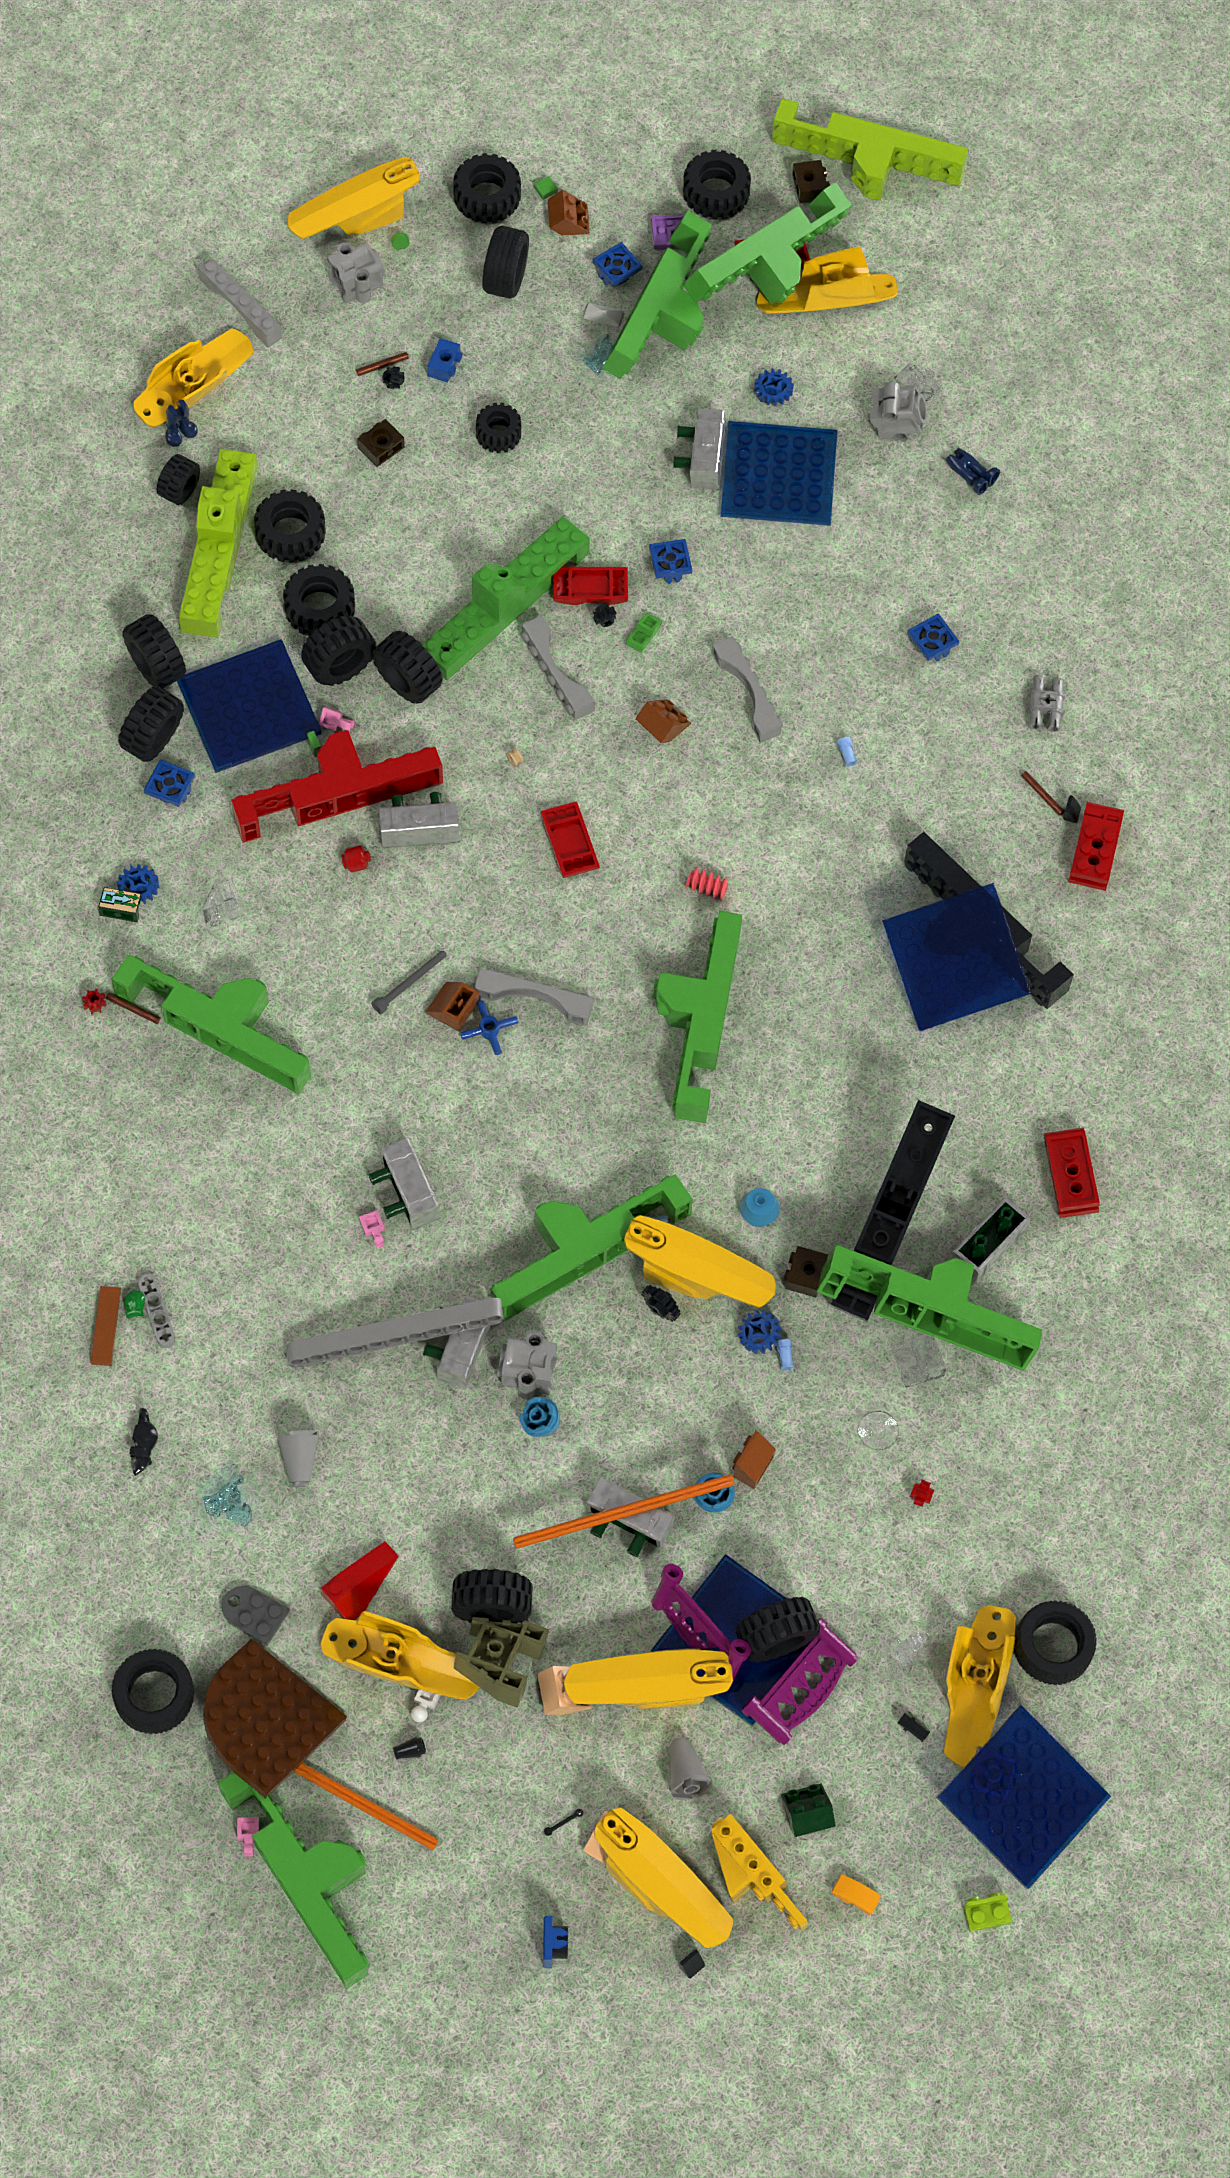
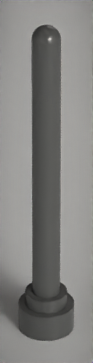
(381, 1004)

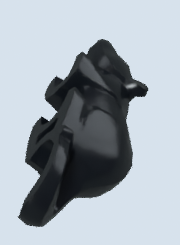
(145, 1439)

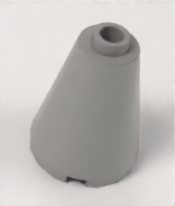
(299, 1455)
(686, 1771)

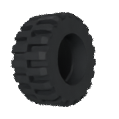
(487, 170)
(712, 202)
(287, 505)
(317, 580)
(338, 650)
(154, 651)
(407, 667)
(151, 724)
(492, 1596)
(779, 1628)

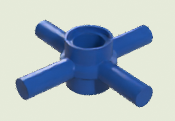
(489, 1021)

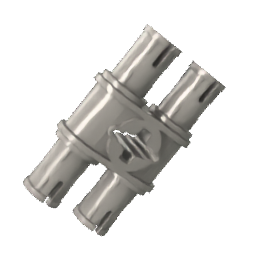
(1038, 704)

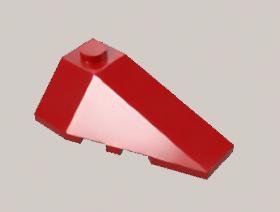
(358, 1583)

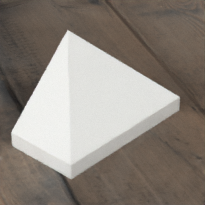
(603, 314)

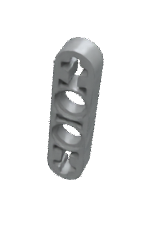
(156, 1311)

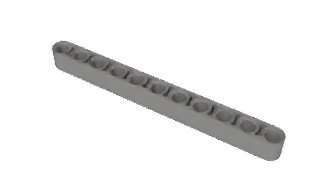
(395, 1332)

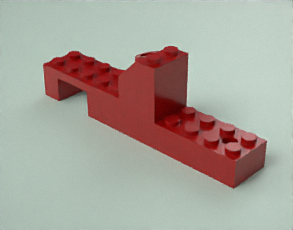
(338, 786)

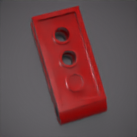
(1096, 846)
(1068, 1155)

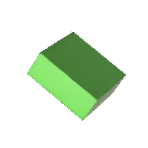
(545, 187)
(313, 743)

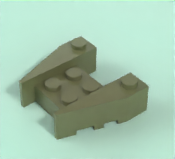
(494, 1654)

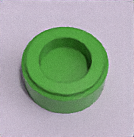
(400, 241)

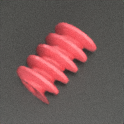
(707, 883)

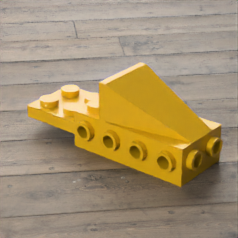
(740, 1871)

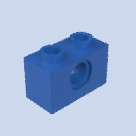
(444, 360)

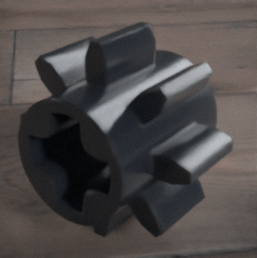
(393, 377)
(604, 615)

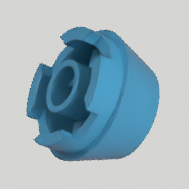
(759, 1207)
(540, 1417)
(717, 1500)

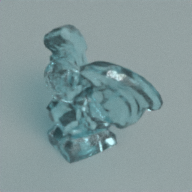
(599, 354)
(227, 1502)

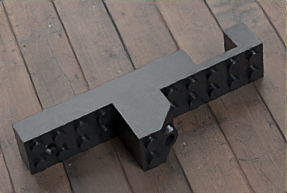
(949, 879)
(899, 1190)

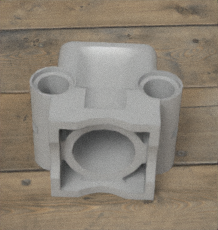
(355, 271)
(898, 411)
(528, 1364)

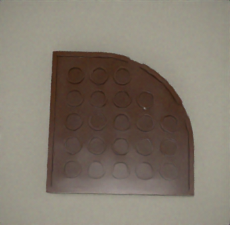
(265, 1718)

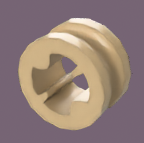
(514, 757)

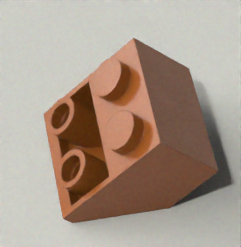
(568, 214)
(662, 720)
(454, 1004)
(753, 1460)

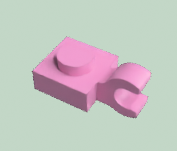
(333, 720)
(373, 1225)
(245, 1829)

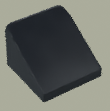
(1072, 810)
(692, 1964)

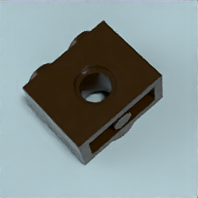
(809, 180)
(381, 433)
(803, 1260)

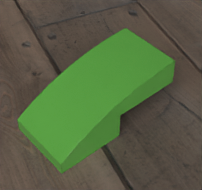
(644, 632)

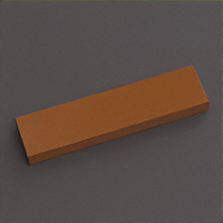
(106, 1326)

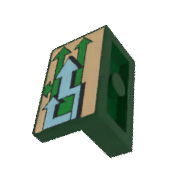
(119, 904)

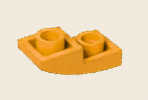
(855, 1893)

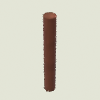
(383, 363)
(1043, 794)
(133, 1008)

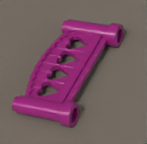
(669, 1592)
(767, 1711)

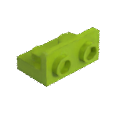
(987, 1912)

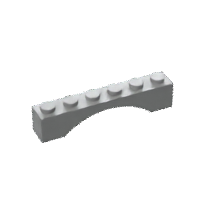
(220, 282)
(730, 658)
(576, 697)
(573, 1006)

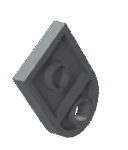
(255, 1614)

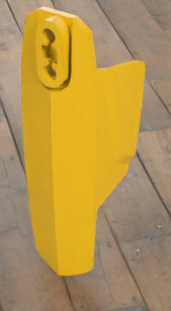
(358, 203)
(834, 282)
(191, 374)
(695, 1264)
(395, 1655)
(650, 1679)
(977, 1680)
(661, 1879)

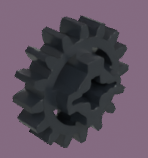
(661, 1303)

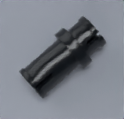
(909, 1724)

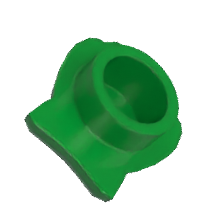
(134, 1304)

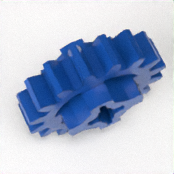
(773, 387)
(136, 882)
(757, 1341)

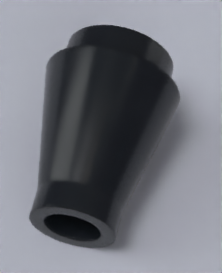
(410, 1749)

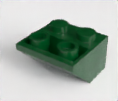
(808, 1810)

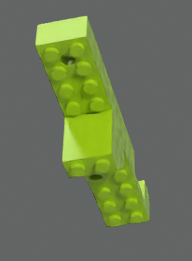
(871, 149)
(219, 533)

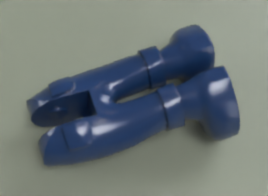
(185, 426)
(964, 462)

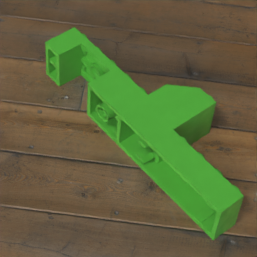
(770, 252)
(663, 302)
(504, 594)
(701, 1010)
(218, 1022)
(583, 1245)
(933, 1305)
(308, 1878)

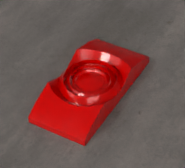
(590, 585)
(569, 839)

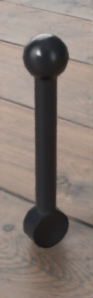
(548, 1831)

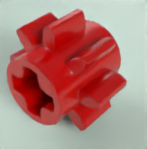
(92, 1005)
(922, 1493)

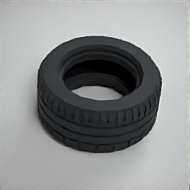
(505, 262)
(1069, 1617)
(142, 1663)

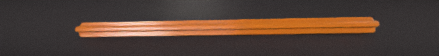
(623, 1511)
(367, 1806)

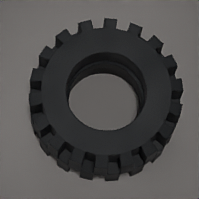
(502, 439)
(178, 479)

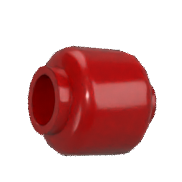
(356, 858)

